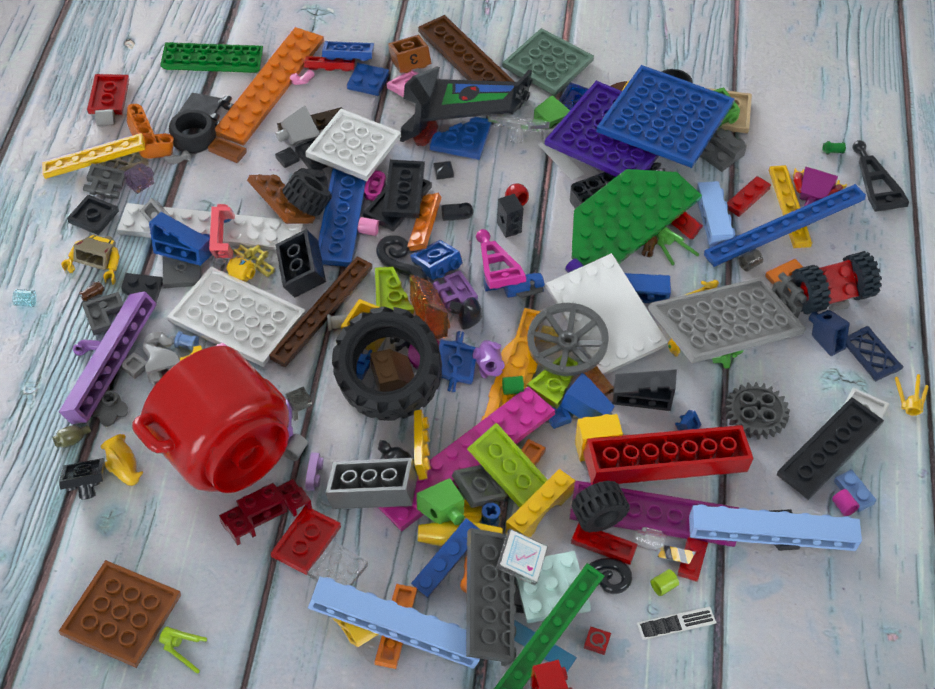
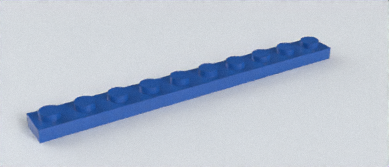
(784, 225)

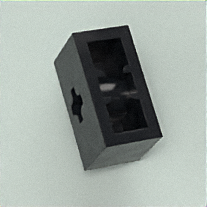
(510, 215)

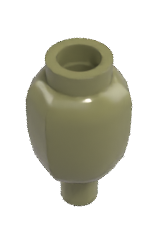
(70, 435)

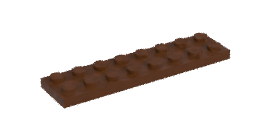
(461, 51)

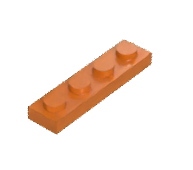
(424, 224)
(389, 649)

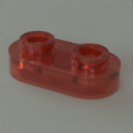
(425, 136)

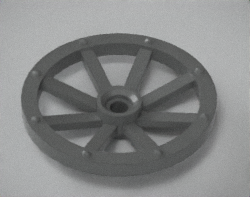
(569, 337)

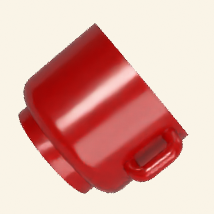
(215, 421)

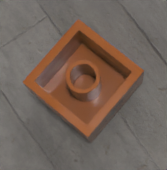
(409, 54)

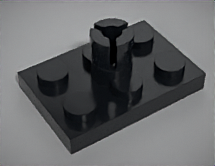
(83, 477)

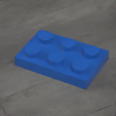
(348, 50)

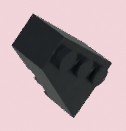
(645, 389)

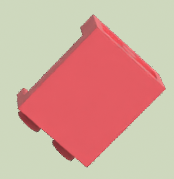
(217, 247)

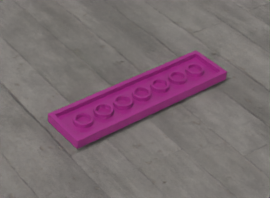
(657, 512)

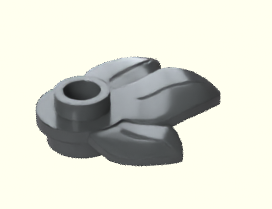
(109, 411)

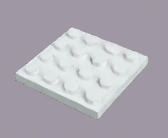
(353, 144)

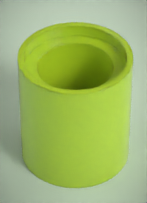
(664, 582)

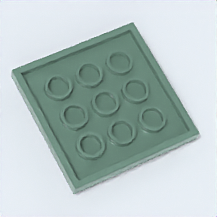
(551, 60)

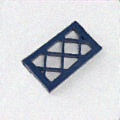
(886, 370)

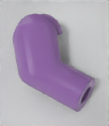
(85, 346)

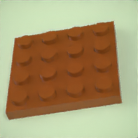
(120, 613)

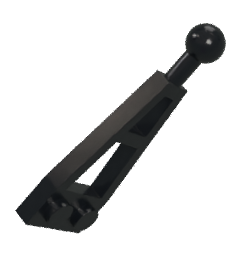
(879, 201)

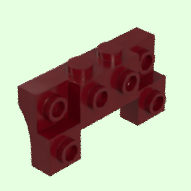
(262, 507)

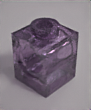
(139, 177)

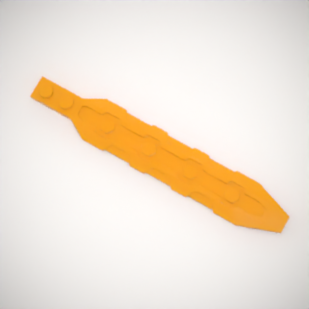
(517, 363)

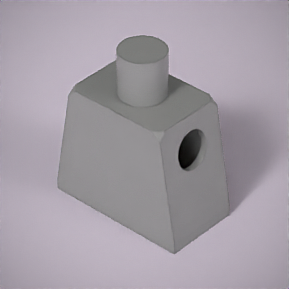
(298, 128)

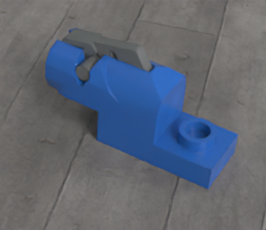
(533, 285)

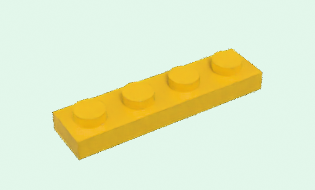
(421, 448)

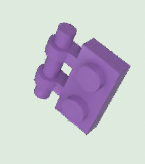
(458, 286)

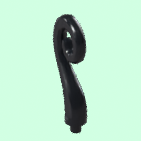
(403, 268)
(620, 567)

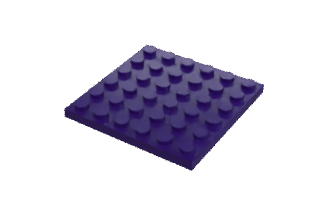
(578, 135)

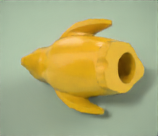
(121, 460)

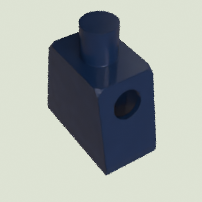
(830, 331)

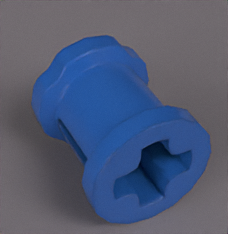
(491, 514)

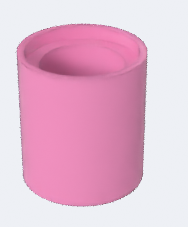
(368, 226)

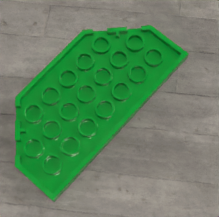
(629, 213)

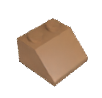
(390, 370)

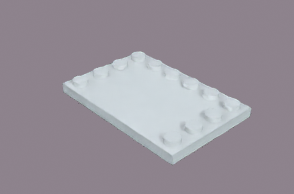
(610, 294)
(236, 315)

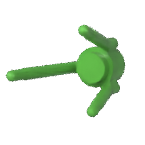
(667, 237)

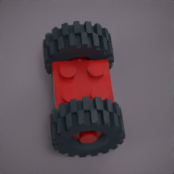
(852, 278)

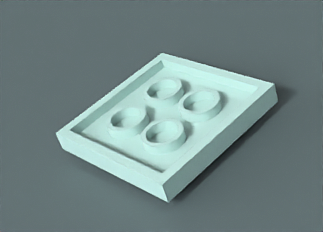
(554, 580)

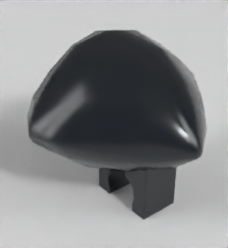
(469, 312)

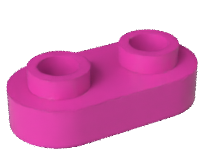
(374, 185)

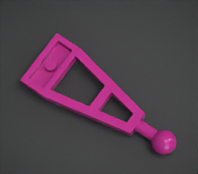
(500, 278)

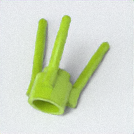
(173, 638)

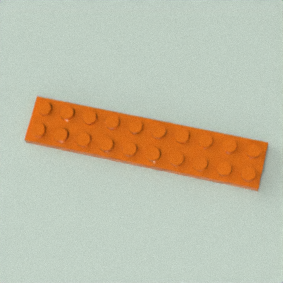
(268, 86)

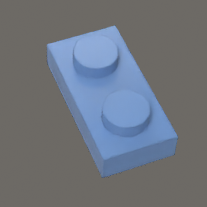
(857, 489)

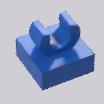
(689, 421)

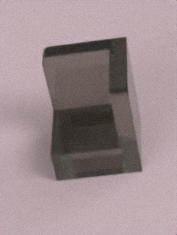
(298, 401)

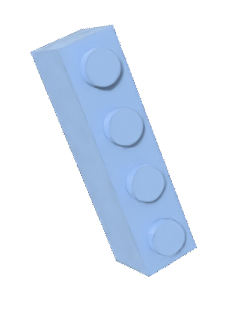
(714, 213)

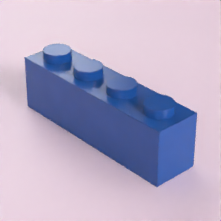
(650, 287)

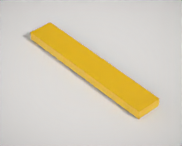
(93, 155)
(788, 203)

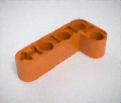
(155, 144)

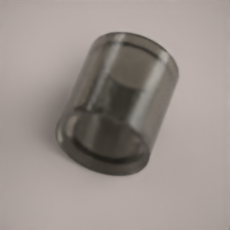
(750, 260)

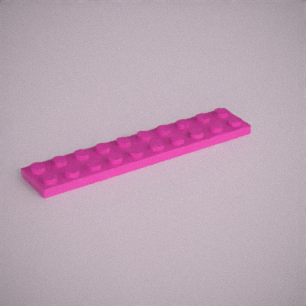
(517, 419)

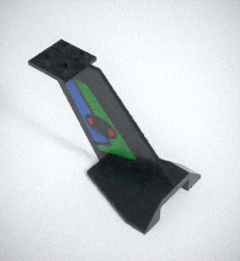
(459, 99)

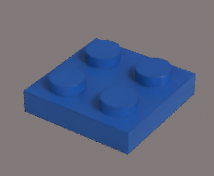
(368, 79)

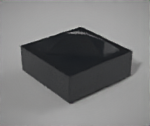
(287, 157)
(443, 170)

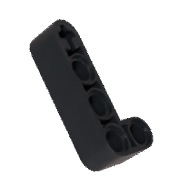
(584, 189)

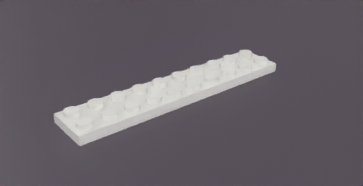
(242, 230)

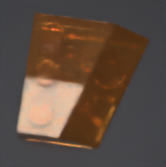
(429, 306)

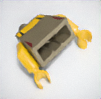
(94, 252)

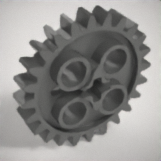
(754, 407)

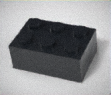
(300, 263)

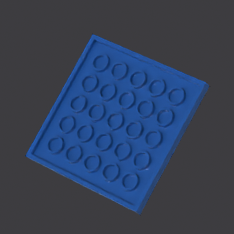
(665, 116)

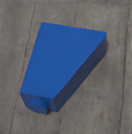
(586, 399)

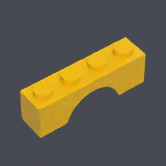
(551, 493)

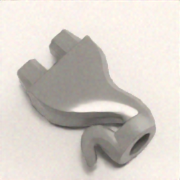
(159, 359)

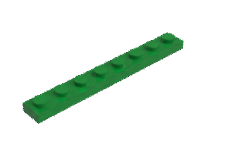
(551, 628)

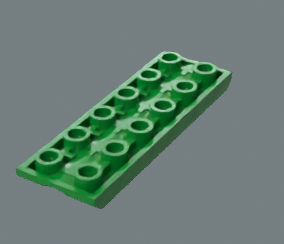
(211, 57)

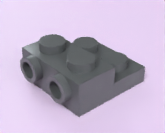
(723, 150)

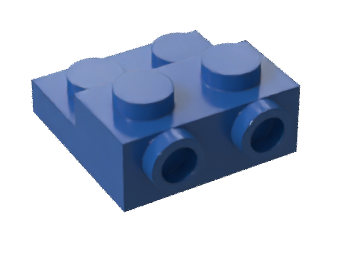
(437, 259)

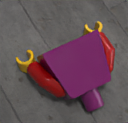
(815, 184)

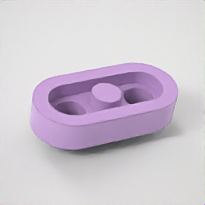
(312, 477)

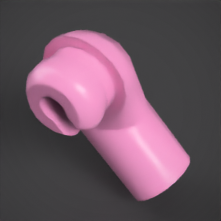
(296, 80)

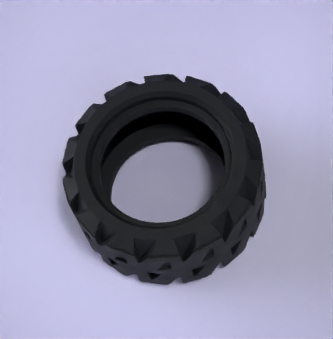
(379, 324)

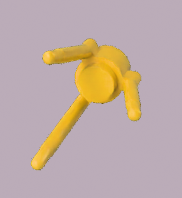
(913, 405)

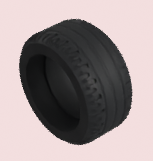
(192, 119)

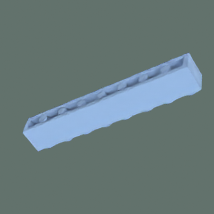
(775, 527)
(391, 620)

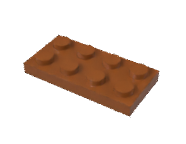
(271, 191)

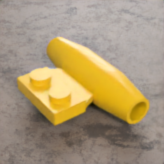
(438, 534)

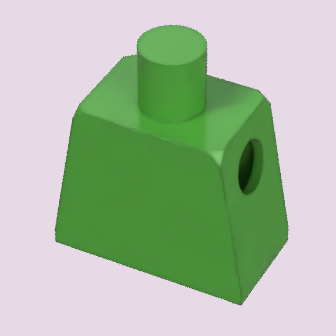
(551, 111)
(442, 503)

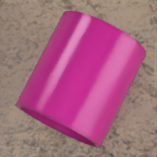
(845, 502)

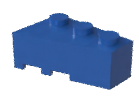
(178, 241)

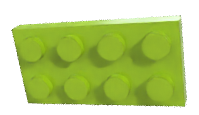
(507, 464)

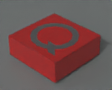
(597, 640)

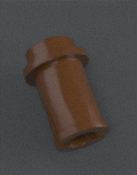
(649, 246)
(92, 291)

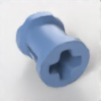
(185, 341)

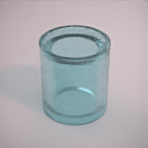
(24, 297)

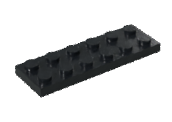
(830, 448)

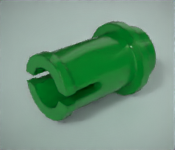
(829, 147)

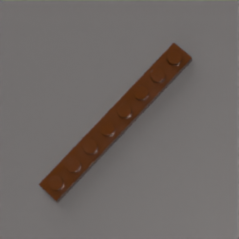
(317, 314)

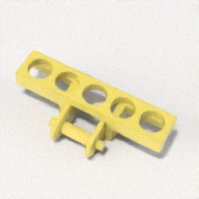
(251, 253)

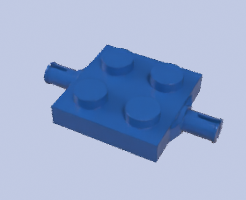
(457, 361)

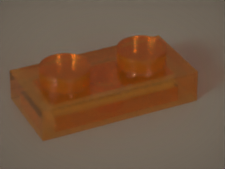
(600, 380)

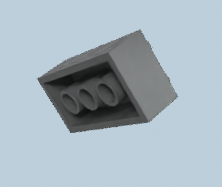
(372, 483)

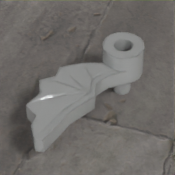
(175, 159)

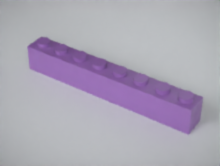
(107, 358)

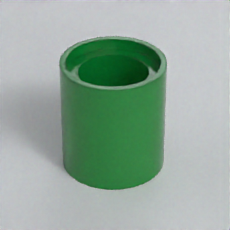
(512, 385)

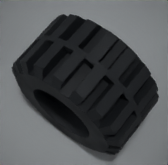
(307, 193)
(600, 506)

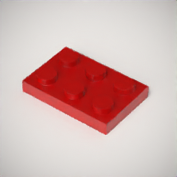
(108, 93)
(305, 540)

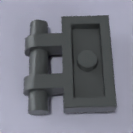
(105, 176)
(790, 299)

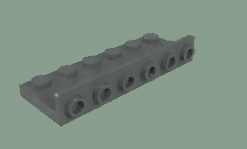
(489, 600)

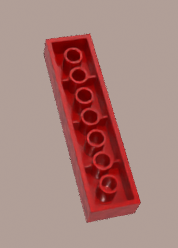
(668, 455)

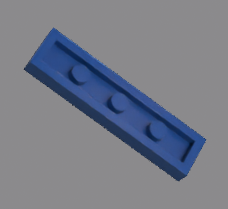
(443, 560)

